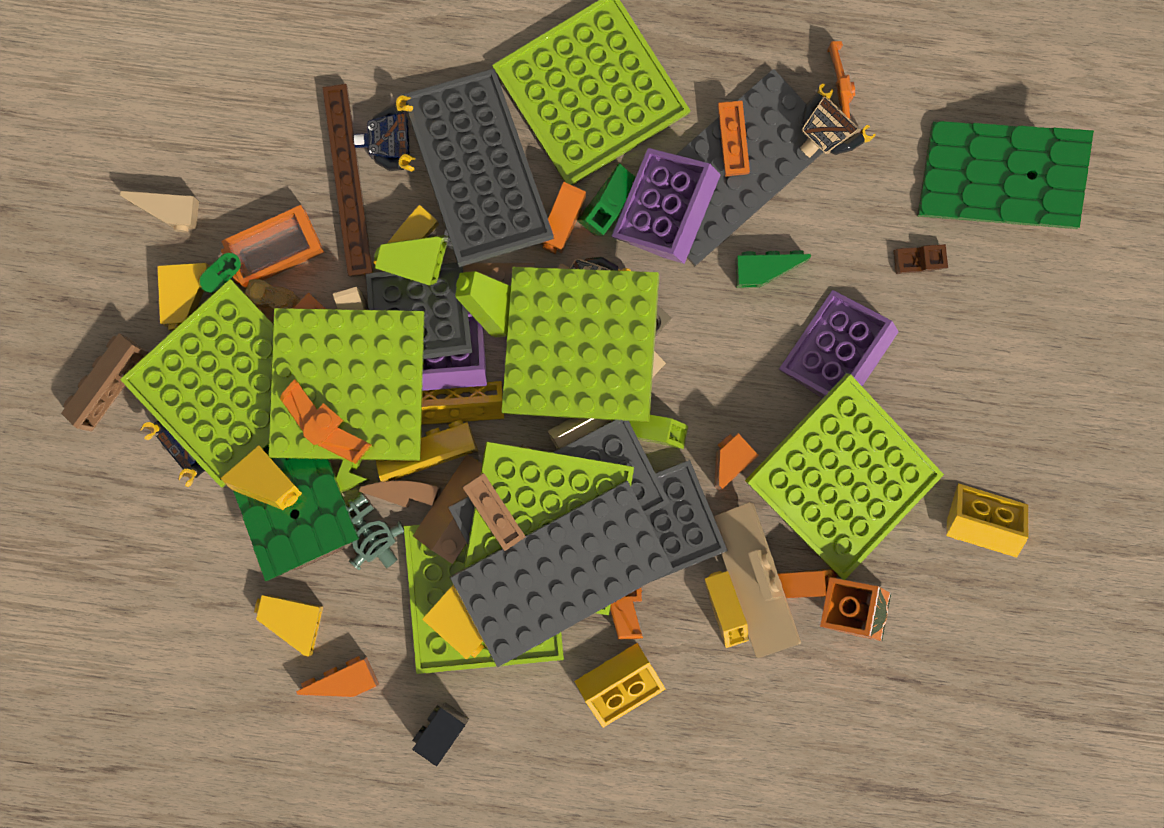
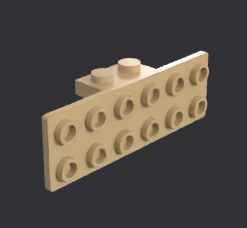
(756, 581)

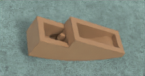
(402, 492)

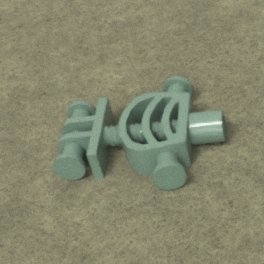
(382, 551)

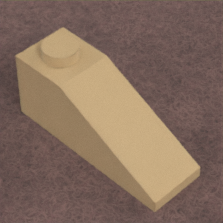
(174, 210)

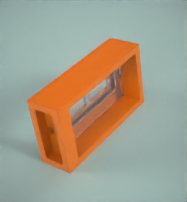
(273, 245)

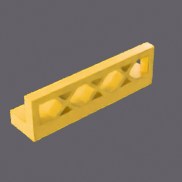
(456, 408)

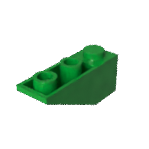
(607, 202)
(759, 270)

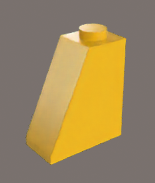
(179, 292)
(262, 480)
(727, 609)
(290, 620)
(454, 624)

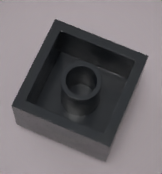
(438, 737)

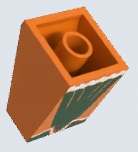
(856, 609)

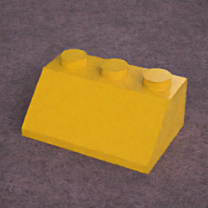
(988, 520)
(619, 685)

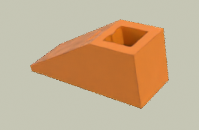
(346, 682)

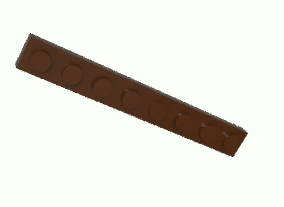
(347, 180)

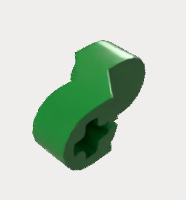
(228, 265)

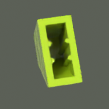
(413, 258)
(486, 301)
(661, 431)

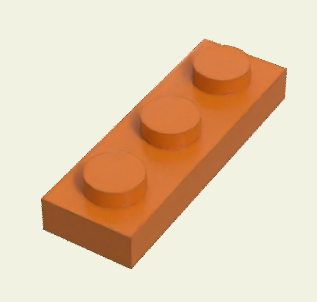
(733, 138)

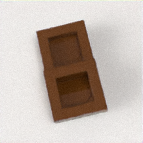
(920, 259)

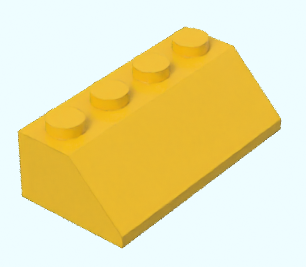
(436, 449)

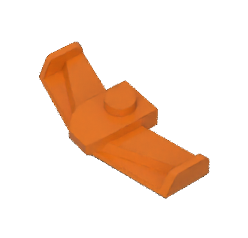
(844, 86)
(322, 425)
(625, 616)

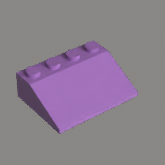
(666, 204)
(837, 342)
(459, 369)

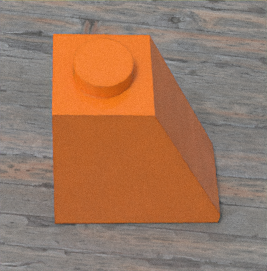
(564, 216)
(806, 583)

